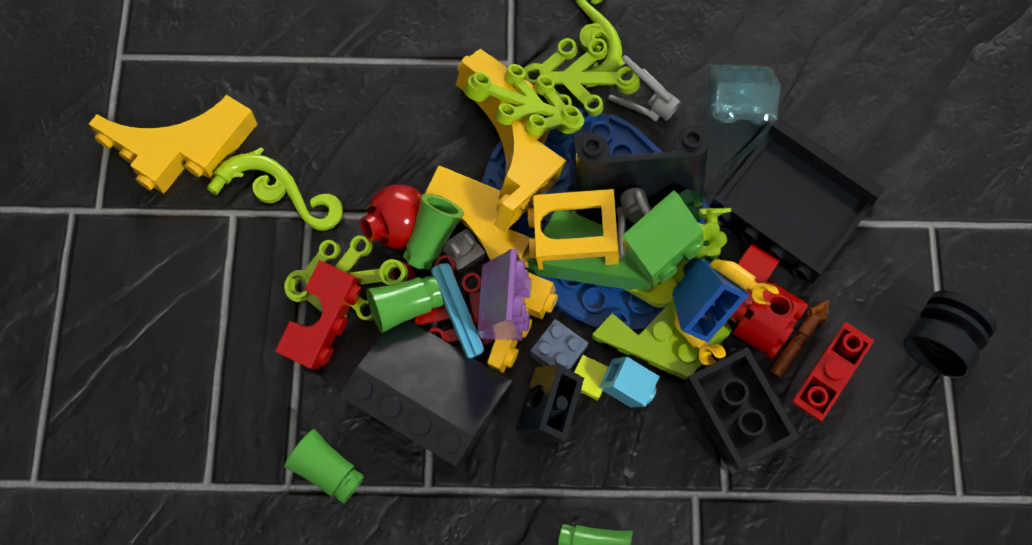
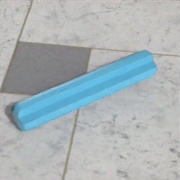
(458, 311)

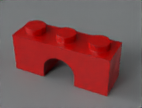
(336, 293)

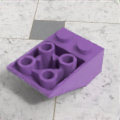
(502, 298)

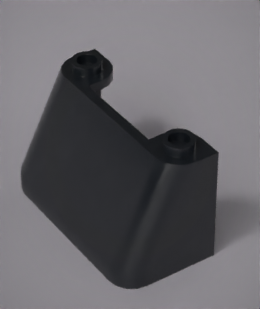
(653, 172)

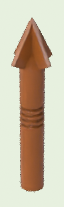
(816, 316)

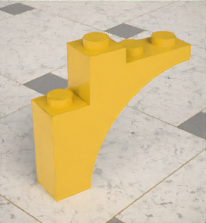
(164, 152)

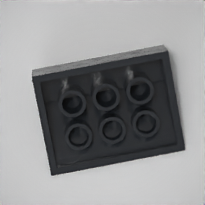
(427, 391)

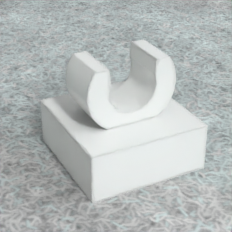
(464, 250)

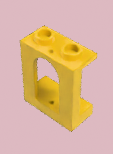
(558, 249)

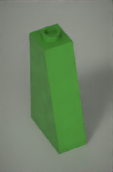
(591, 270)

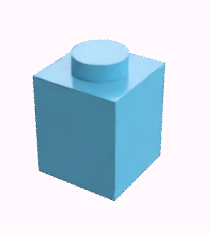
(629, 382)

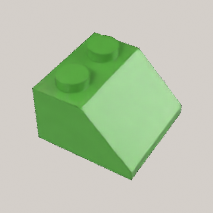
(663, 239)

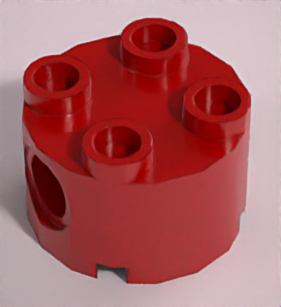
(770, 325)

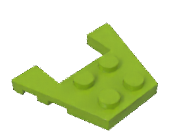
(660, 341)

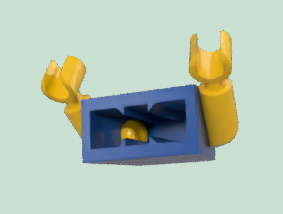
(709, 298)

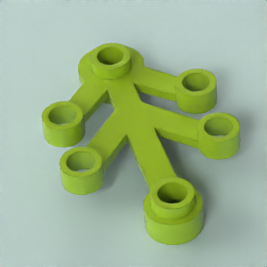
(575, 77)
(560, 116)
(345, 264)

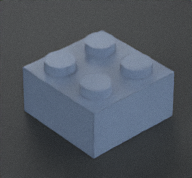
(559, 346)

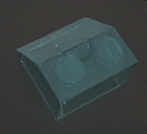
(743, 93)

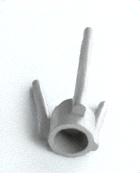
(662, 102)
(634, 208)

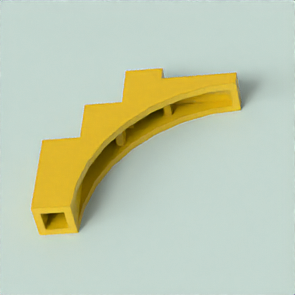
(480, 213)

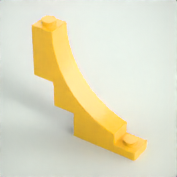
(529, 163)

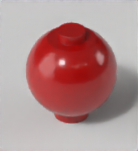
(391, 215)

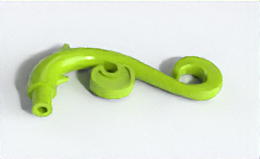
(604, 29)
(270, 194)

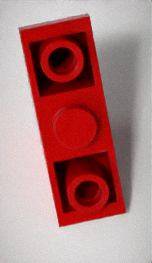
(832, 371)

